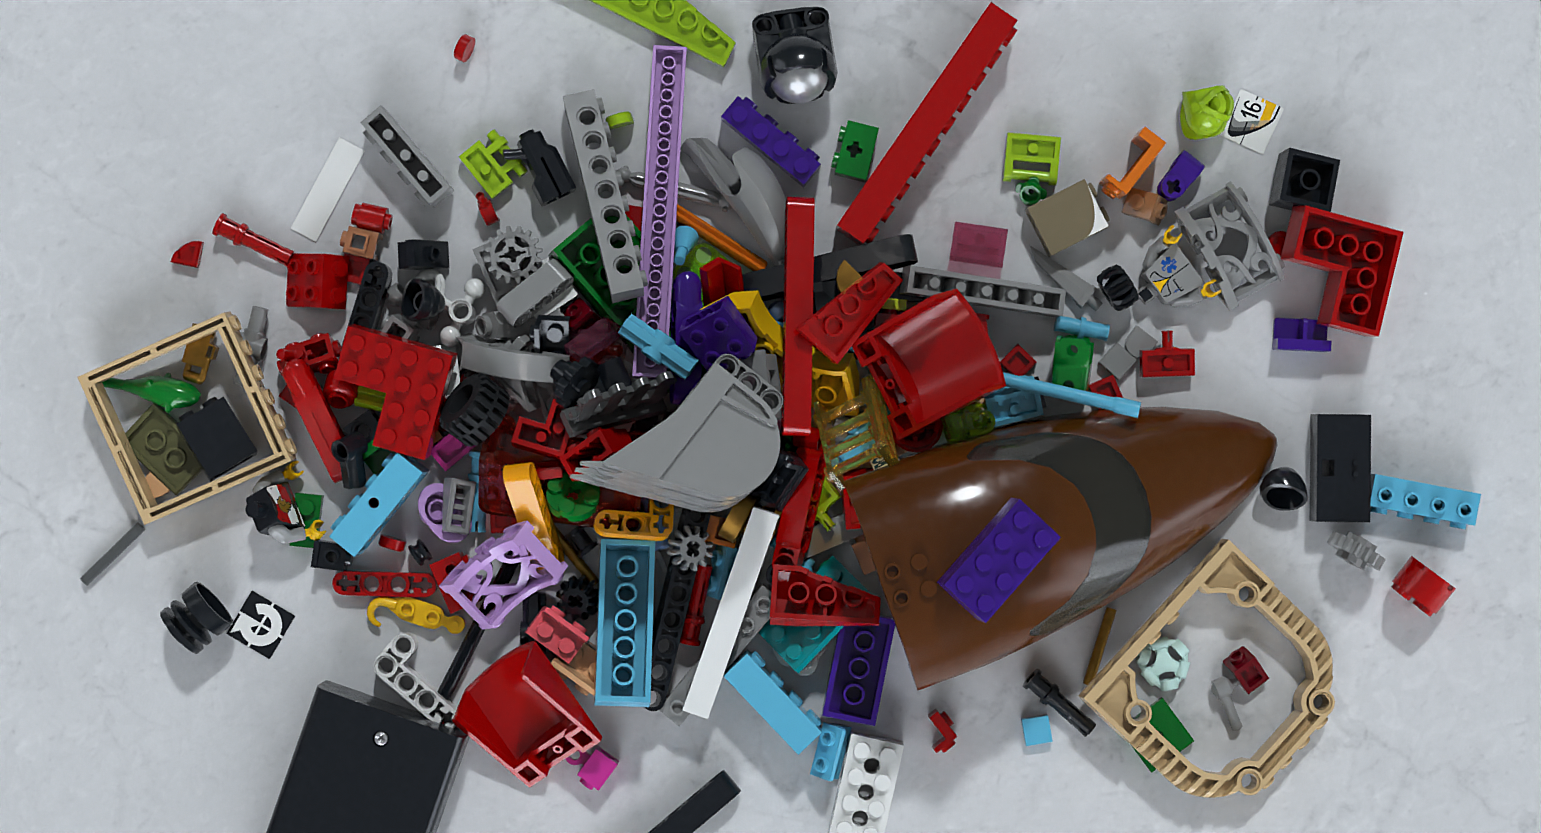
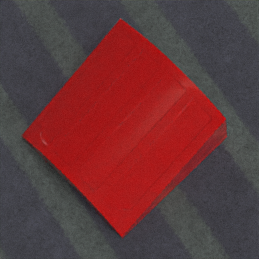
(931, 361)
(525, 714)

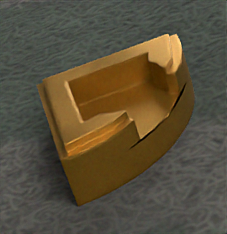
(846, 276)

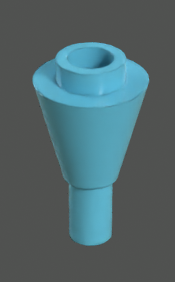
(685, 240)

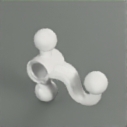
(473, 289)

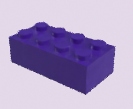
(998, 559)
(858, 672)

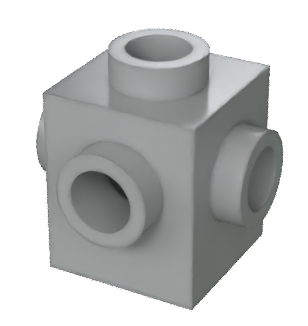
(395, 322)

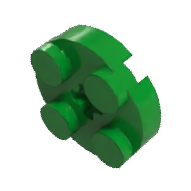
(569, 508)

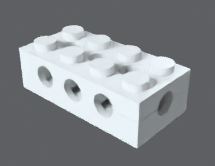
(854, 775)

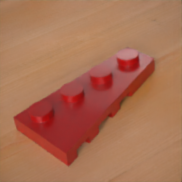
(847, 315)

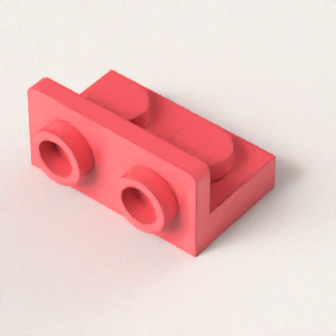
(557, 633)

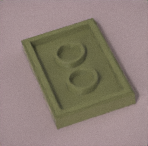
(163, 449)

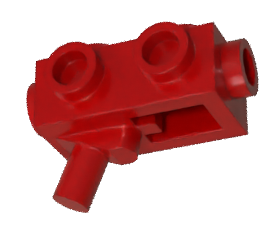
(312, 352)

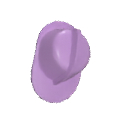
(431, 512)

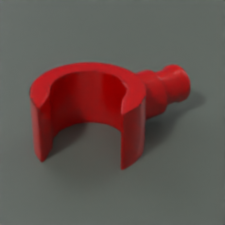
(486, 209)

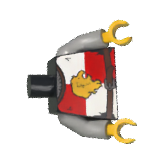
(276, 510)

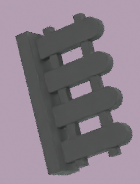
(618, 405)

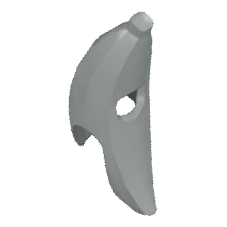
(749, 190)

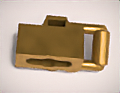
(198, 354)

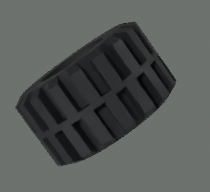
(474, 409)

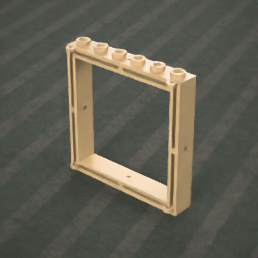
(251, 378)

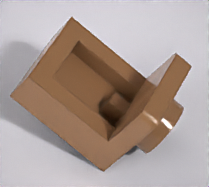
(1145, 206)

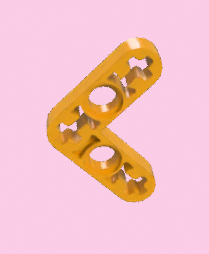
(646, 520)

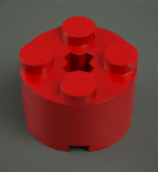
(1423, 585)

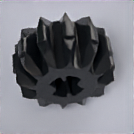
(1117, 287)
(572, 605)

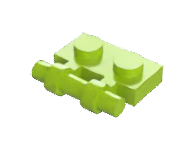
(486, 168)

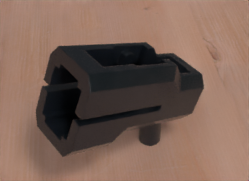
(545, 165)

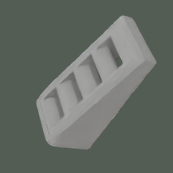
(467, 498)

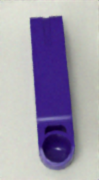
(685, 302)

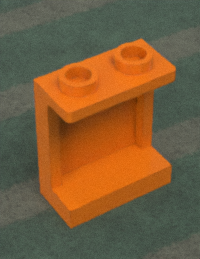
(1151, 146)

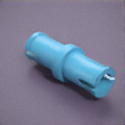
(1082, 327)

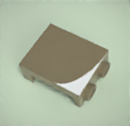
(1067, 217)

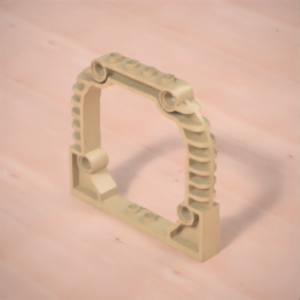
(1114, 687)

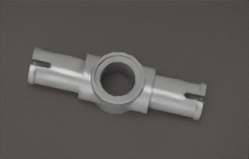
(255, 336)

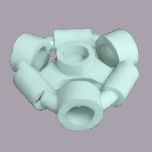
(1164, 663)

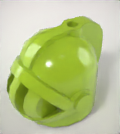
(1205, 112)

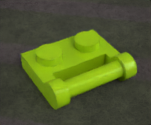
(1033, 150)

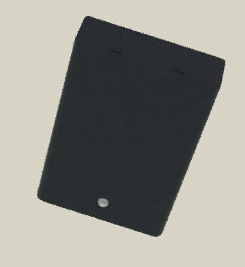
(367, 768)

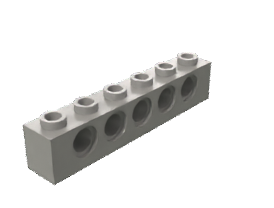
(985, 291)
(754, 619)

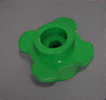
(1027, 197)

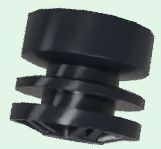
(191, 622)

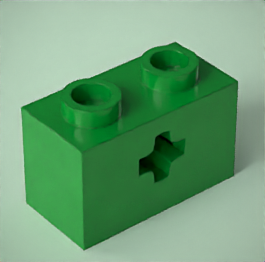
(865, 138)

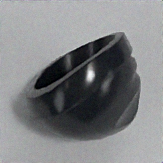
(421, 301)
(1283, 489)

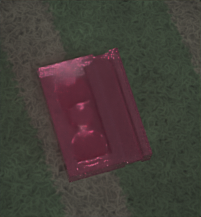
(978, 244)

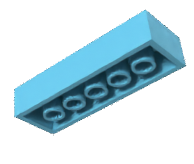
(625, 623)

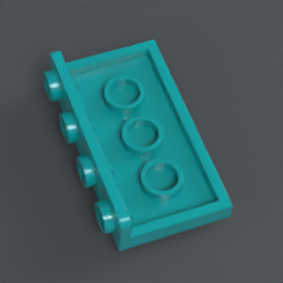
(802, 643)

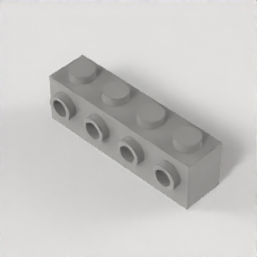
(410, 160)

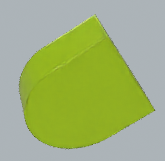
(619, 120)

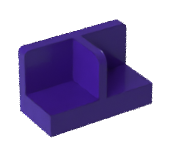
(1300, 335)

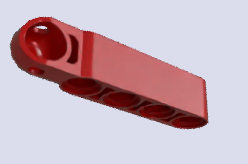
(314, 412)
(800, 511)

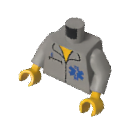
(1171, 275)

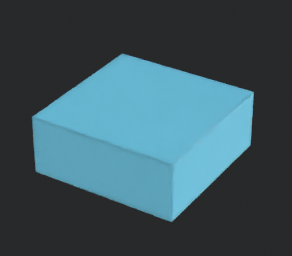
(1036, 730)

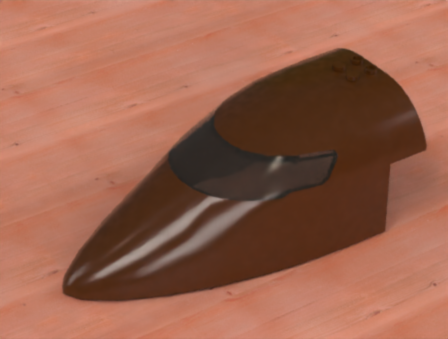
(1110, 484)

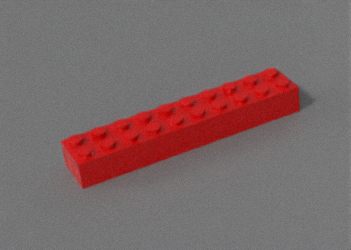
(926, 124)

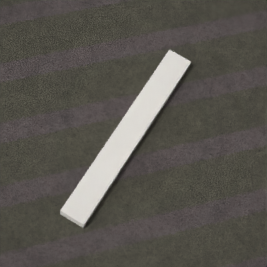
(730, 612)

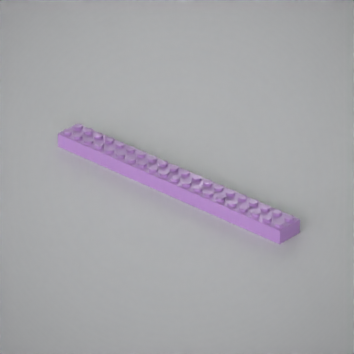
(660, 196)

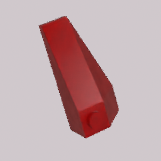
(818, 600)

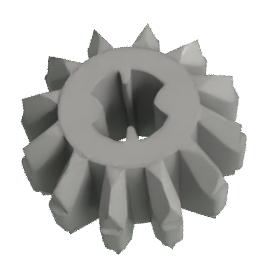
(681, 548)

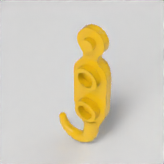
(416, 612)

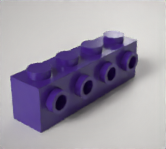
(770, 141)

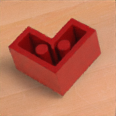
(540, 438)

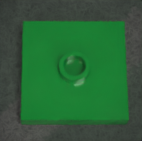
(1168, 726)

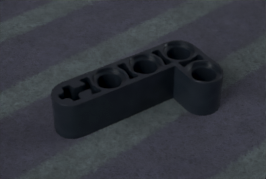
(360, 309)

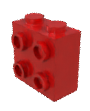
(597, 447)

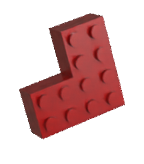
(1359, 265)
(412, 378)

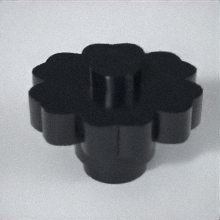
(574, 380)

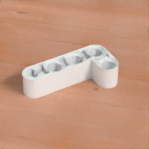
(420, 686)

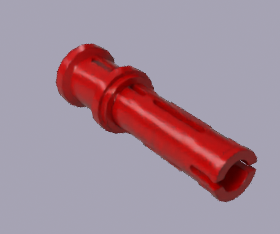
(242, 235)
(694, 616)

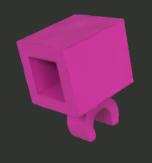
(595, 767)

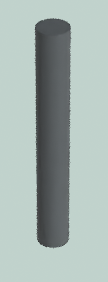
(112, 554)

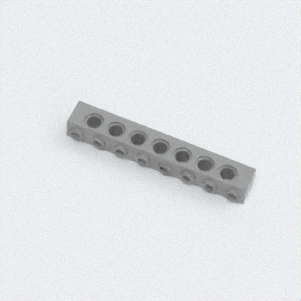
(577, 108)

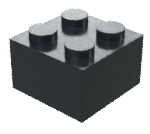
(1304, 180)

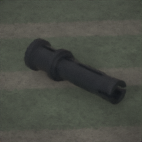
(1050, 695)

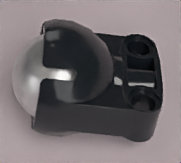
(795, 55)

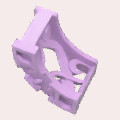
(520, 541)

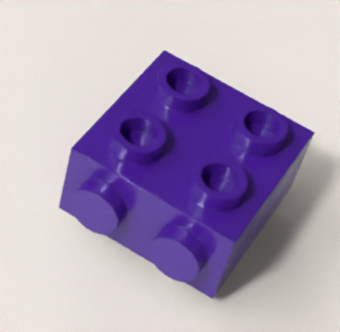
(717, 332)

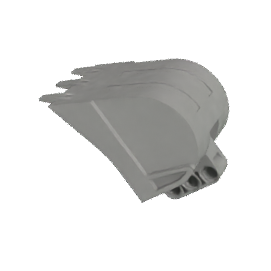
(705, 452)

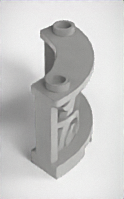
(1196, 231)

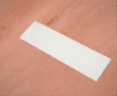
(327, 189)

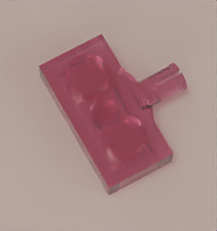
(592, 340)

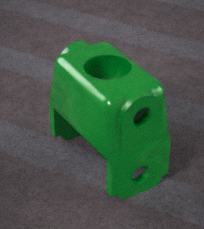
(1072, 368)

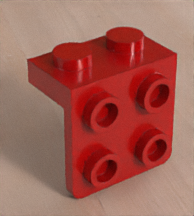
(317, 281)

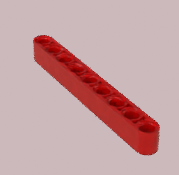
(797, 309)

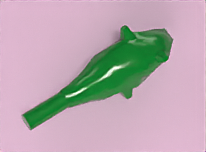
(159, 390)

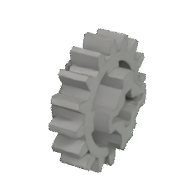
(511, 242)
(1356, 550)

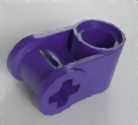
(1182, 174)

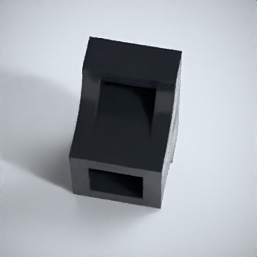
(423, 254)

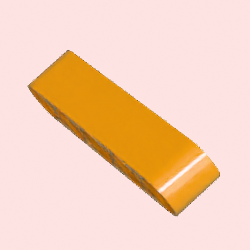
(531, 506)

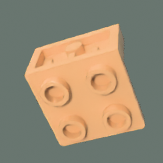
(579, 670)

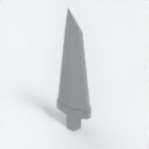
(1077, 289)

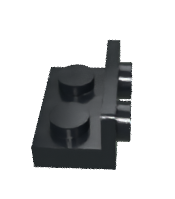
(550, 334)

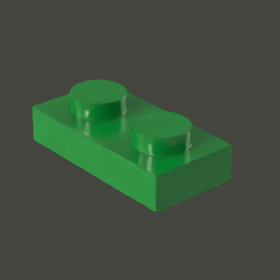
(311, 509)

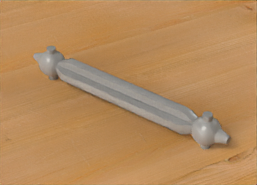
(685, 191)

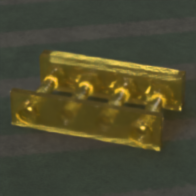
(878, 430)

